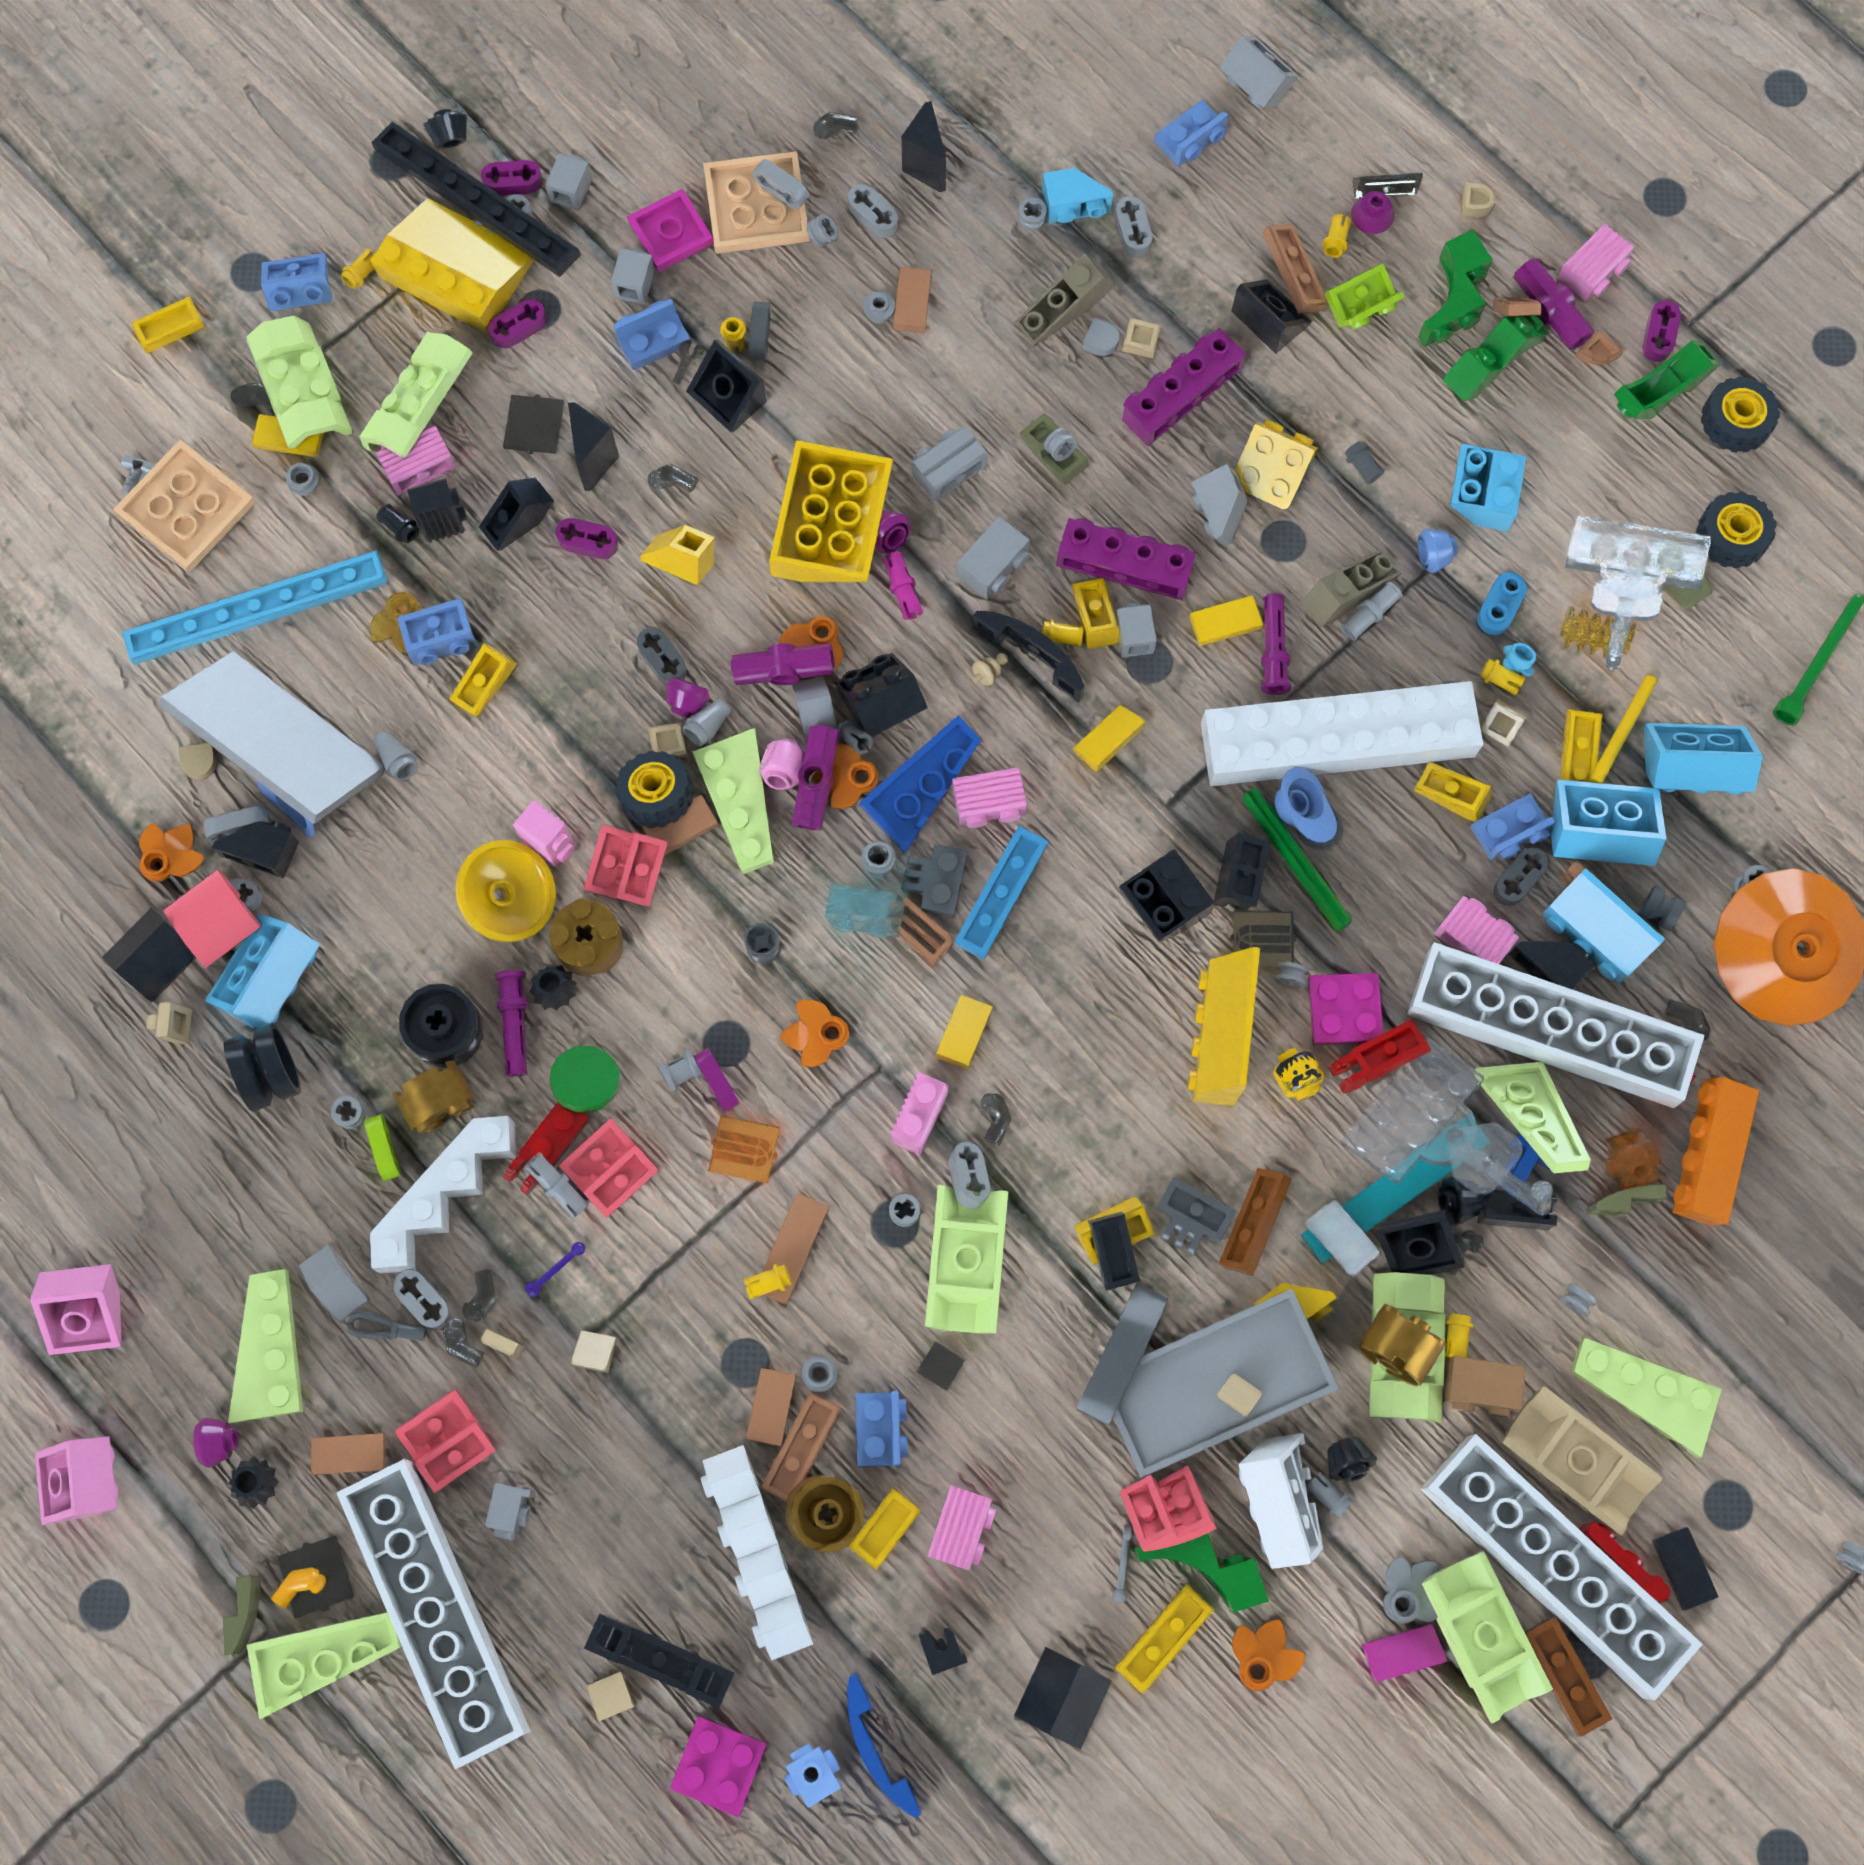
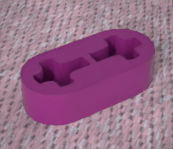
(512, 176)
(517, 323)
(1667, 332)
(587, 531)
(716, 1080)

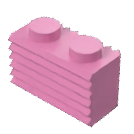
(1595, 262)
(422, 464)
(989, 797)
(545, 834)
(1476, 932)
(919, 1113)
(961, 1527)

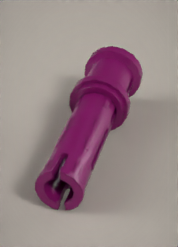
(1275, 657)
(512, 1007)

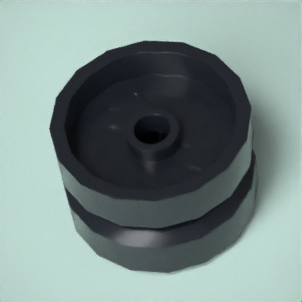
(437, 1042)
(262, 1067)

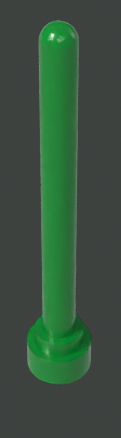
(1790, 709)

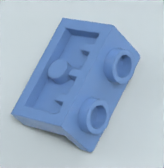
(1191, 133)
(296, 282)
(650, 333)
(436, 632)
(1511, 827)
(879, 1429)

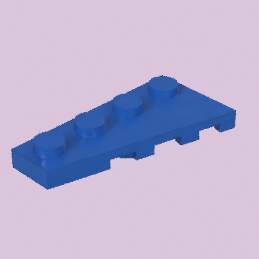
(915, 789)

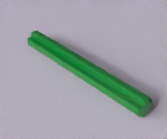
(1297, 859)

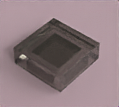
(940, 1366)

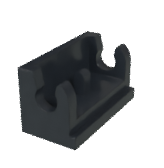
(1242, 871)
(1505, 1210)
(945, 1656)

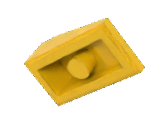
(1096, 613)
(482, 679)
(1454, 791)
(963, 1032)

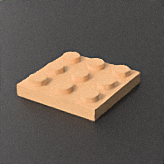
(744, 212)
(184, 506)

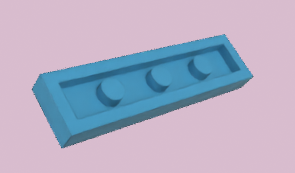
(1001, 893)

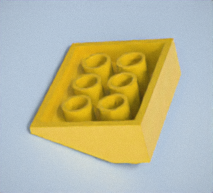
(452, 264)
(829, 515)
(1224, 1027)

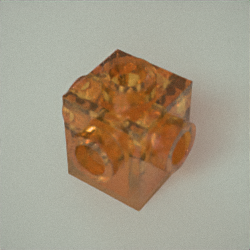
(1632, 1159)

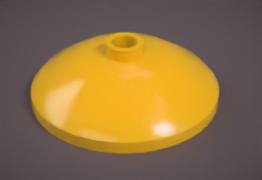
(525, 888)

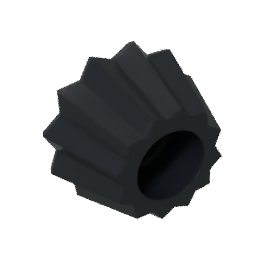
(447, 128)
(553, 987)
(1459, 1200)
(1349, 1459)
(253, 1482)

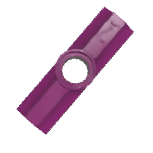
(1556, 303)
(783, 664)
(812, 799)

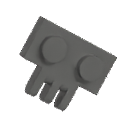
(937, 879)
(1193, 1215)

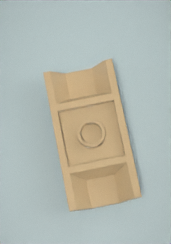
(1580, 1459)

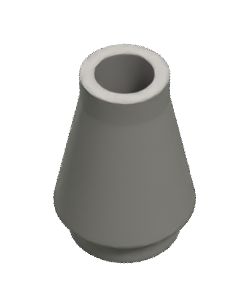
(705, 723)
(396, 758)
(878, 852)

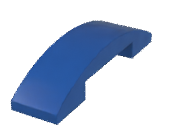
(898, 1791)

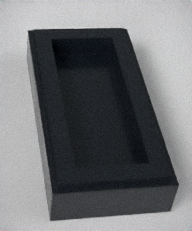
(1114, 1251)
(1685, 1568)

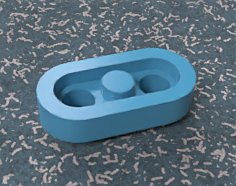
(1502, 601)

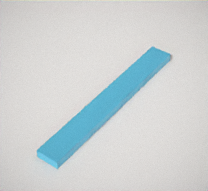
(254, 607)

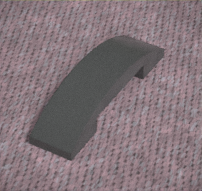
(1122, 1354)

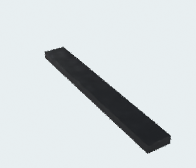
(476, 199)

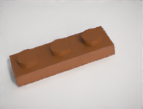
(1255, 1221)
(1568, 1677)

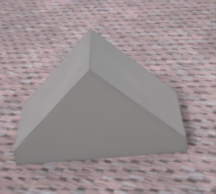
(813, 704)
(333, 1283)

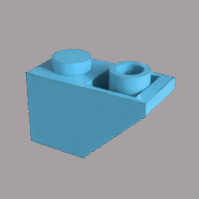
(1074, 196)

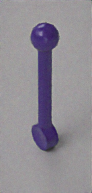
(533, 1288)

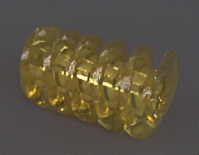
(1589, 631)

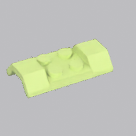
(297, 379)
(416, 394)
(966, 1264)
(1419, 1297)
(1485, 1635)

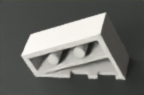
(1280, 1501)

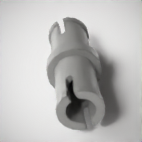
(1371, 611)
(556, 1185)

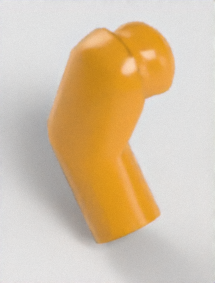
(298, 1581)

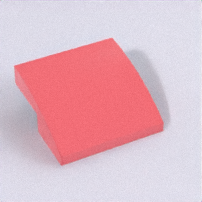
(625, 866)
(211, 918)
(608, 1167)
(445, 1440)
(1167, 1510)

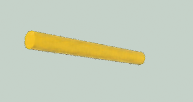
(1623, 729)

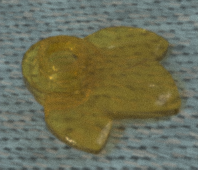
(385, 623)

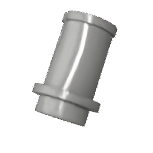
(1329, 1495)

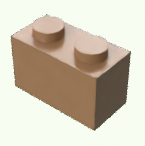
(1484, 1385)

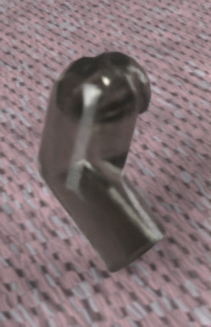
(834, 122)
(251, 395)
(670, 476)

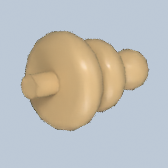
(986, 670)

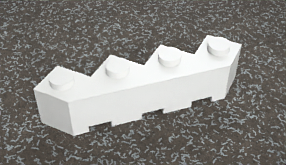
(426, 1205)
(760, 1561)

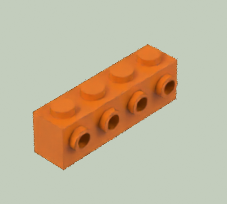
(1715, 1151)

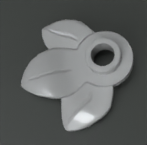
(1407, 1583)

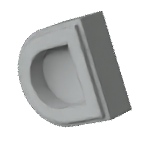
(1101, 338)

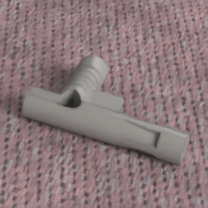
(135, 475)

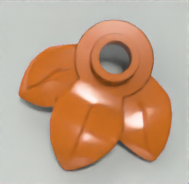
(805, 635)
(846, 788)
(170, 847)
(810, 1033)
(1267, 1650)

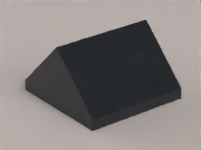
(923, 150)
(1268, 314)
(727, 387)
(593, 445)
(149, 955)
(1422, 1244)
(1062, 1698)

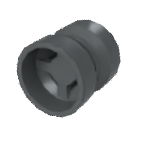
(1660, 907)
(760, 937)

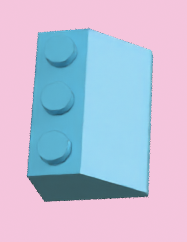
(1701, 758)
(1607, 823)
(1602, 926)
(263, 972)

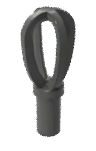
(396, 1328)

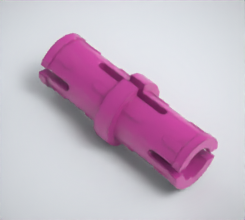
(902, 585)

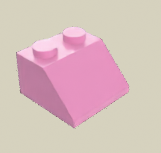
(78, 1309)
(76, 1480)

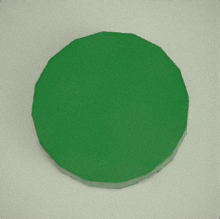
(584, 1079)

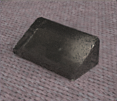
(1388, 184)
(1342, 1237)

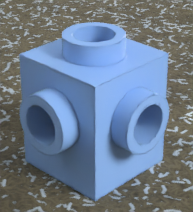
(812, 1789)

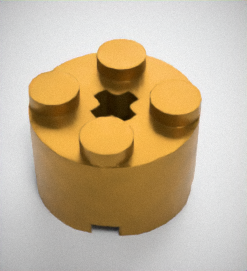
(582, 919)
(434, 1097)
(1401, 1345)
(842, 1522)

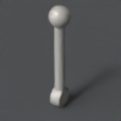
(1119, 1594)

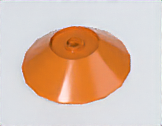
(1760, 941)

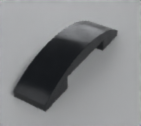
(999, 626)
(659, 1659)

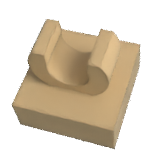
(171, 1023)

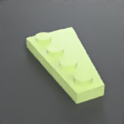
(738, 796)
(1537, 1112)
(267, 1354)
(1663, 1398)
(311, 1659)

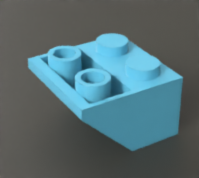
(1488, 486)

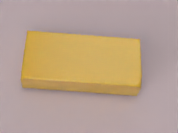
(1109, 737)
(1137, 1222)

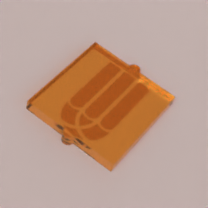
(744, 1149)

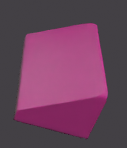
(1404, 1653)

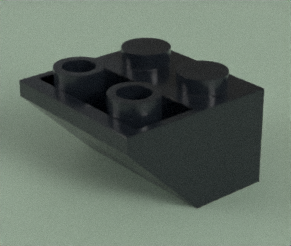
(881, 694)
(1167, 896)

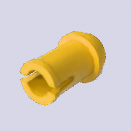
(1336, 243)
(358, 270)
(733, 332)
(1063, 633)
(1502, 677)
(768, 1281)
(1458, 1335)

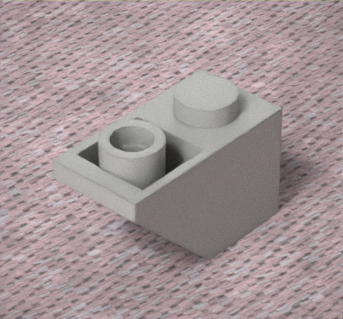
(1222, 501)

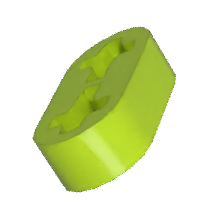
(382, 1147)

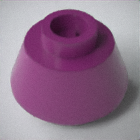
(1373, 213)
(892, 532)
(685, 696)
(214, 1441)

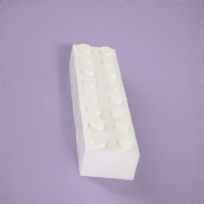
(1341, 733)
(1556, 1025)
(1561, 1567)
(433, 1613)

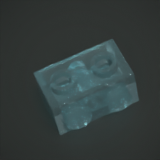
(864, 910)

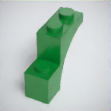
(1465, 265)
(1501, 347)
(1660, 387)
(1236, 1580)

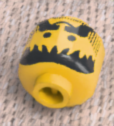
(1298, 1074)

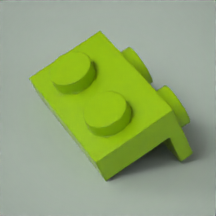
(1363, 296)

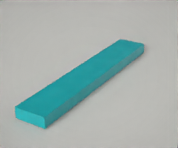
(1382, 1200)

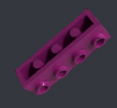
(1183, 386)
(1125, 558)

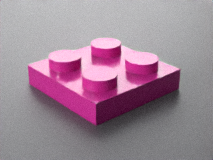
(670, 230)
(1344, 1008)
(718, 1766)

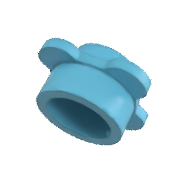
(1519, 659)

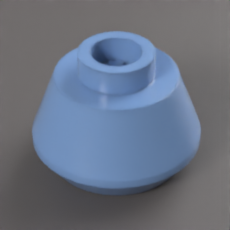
(1436, 549)

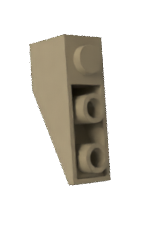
(1065, 300)
(1348, 587)

